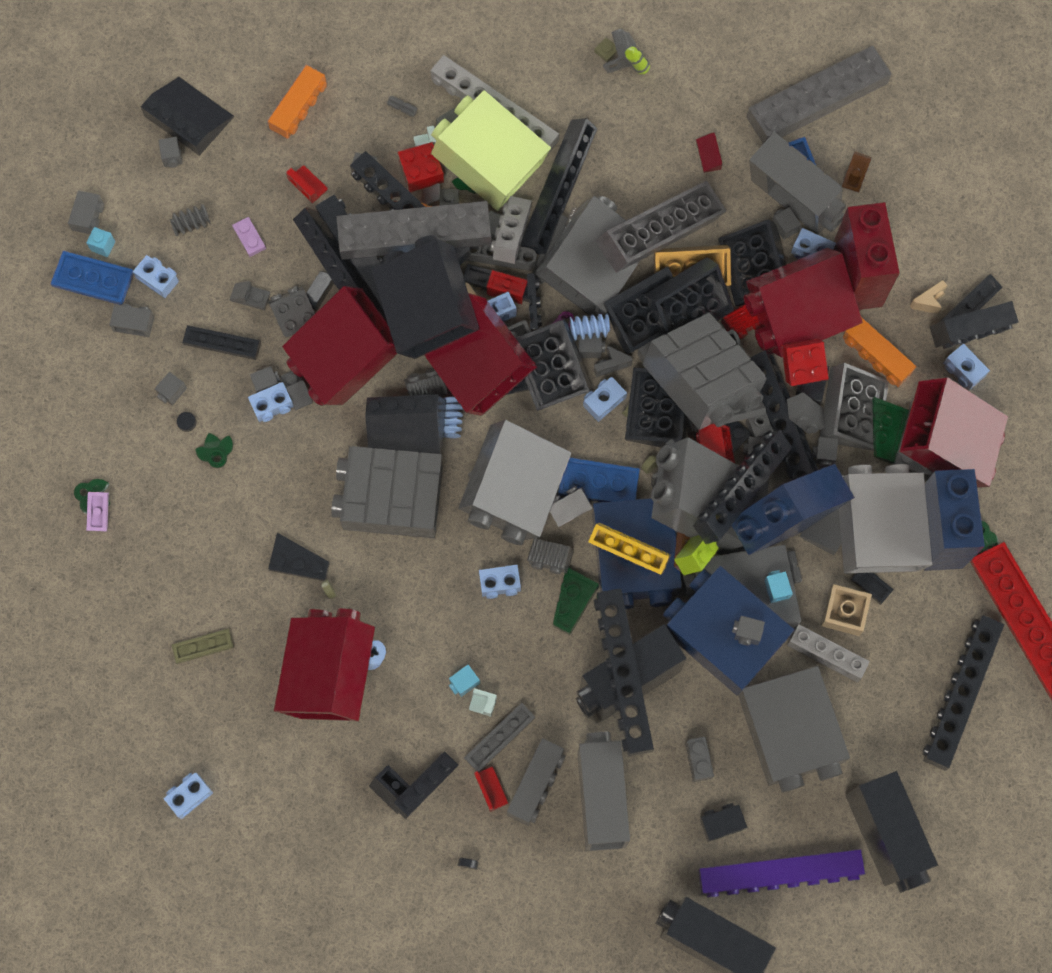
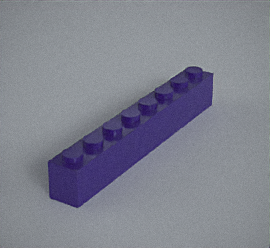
(781, 872)

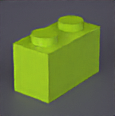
(695, 555)

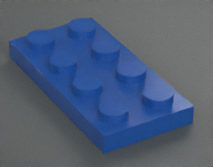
(92, 278)
(600, 480)

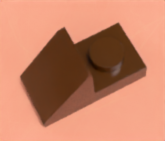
(856, 172)

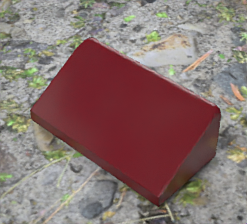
(709, 153)

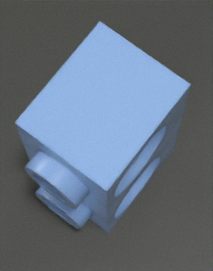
(813, 241)
(154, 278)
(503, 306)
(269, 397)
(499, 575)
(191, 800)

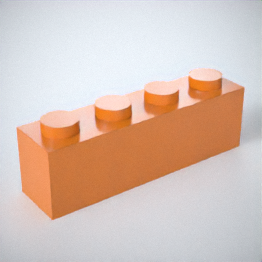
(297, 102)
(879, 352)

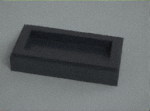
(873, 585)

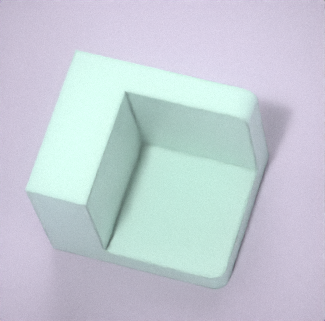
(426, 138)
(483, 702)

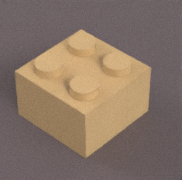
(846, 610)

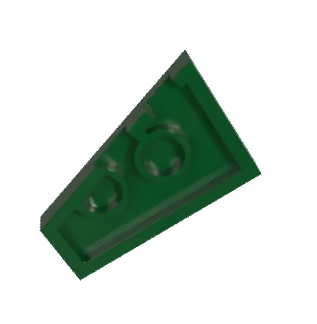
(887, 428)
(573, 600)

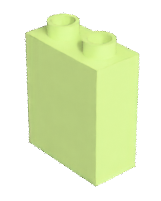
(488, 148)

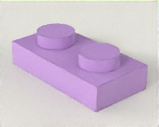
(249, 236)
(97, 511)

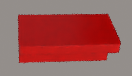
(306, 183)
(502, 283)
(491, 789)

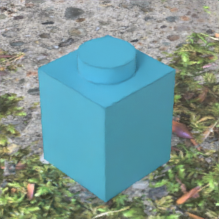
(100, 242)
(778, 586)
(463, 681)

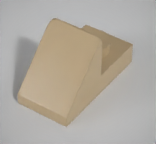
(928, 300)

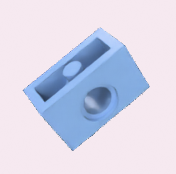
(965, 357)
(599, 408)

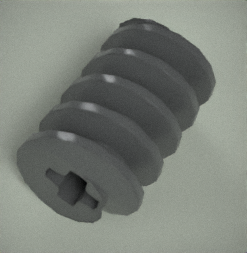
(189, 220)

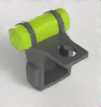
(627, 54)

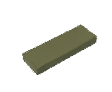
(202, 646)

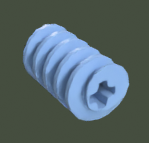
(590, 326)
(451, 416)
(379, 652)

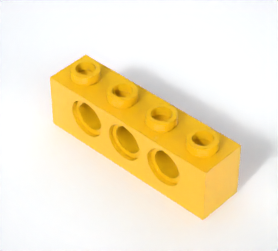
(629, 548)

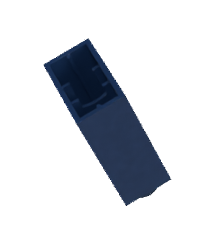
(792, 509)
(953, 518)
(635, 581)
(706, 626)

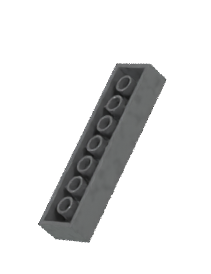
(819, 94)
(660, 226)
(399, 229)

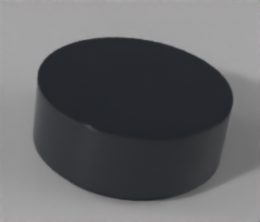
(186, 421)
(468, 863)

